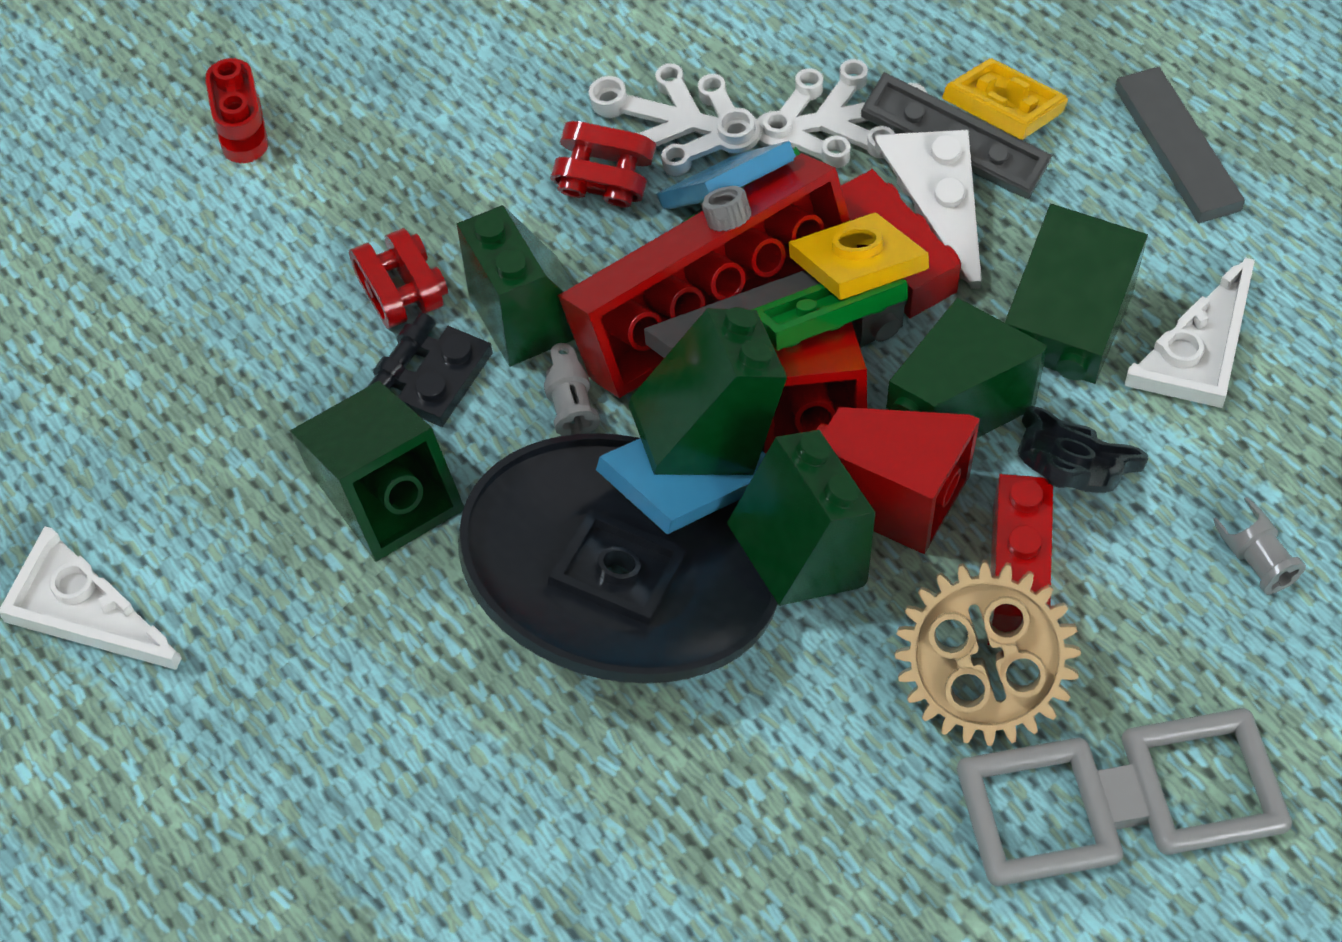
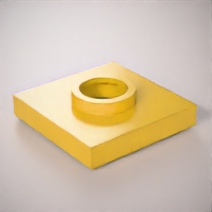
(1005, 98)
(848, 270)

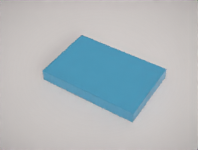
(730, 172)
(669, 499)

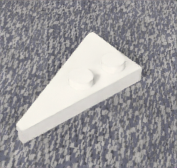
(938, 178)
(1199, 353)
(68, 600)

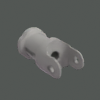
(568, 390)
(1263, 552)

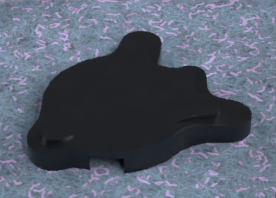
(1074, 455)

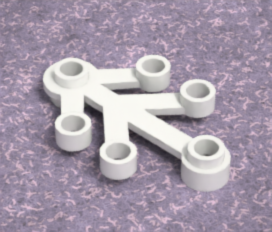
(832, 117)
(732, 129)

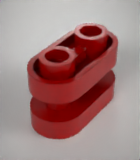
(236, 110)
(617, 184)
(409, 258)

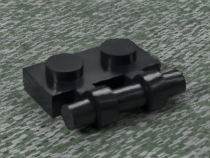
(443, 375)

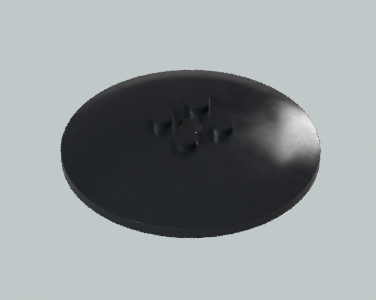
(539, 558)

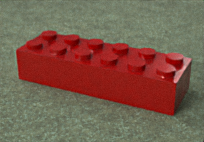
(695, 269)

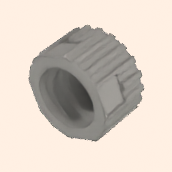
(726, 208)

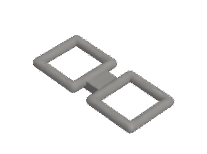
(1122, 797)

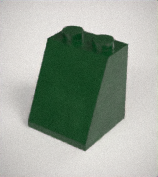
(514, 284)
(1077, 289)
(970, 368)
(711, 397)
(379, 468)
(805, 521)

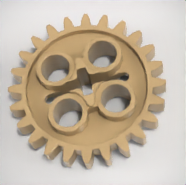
(1036, 639)

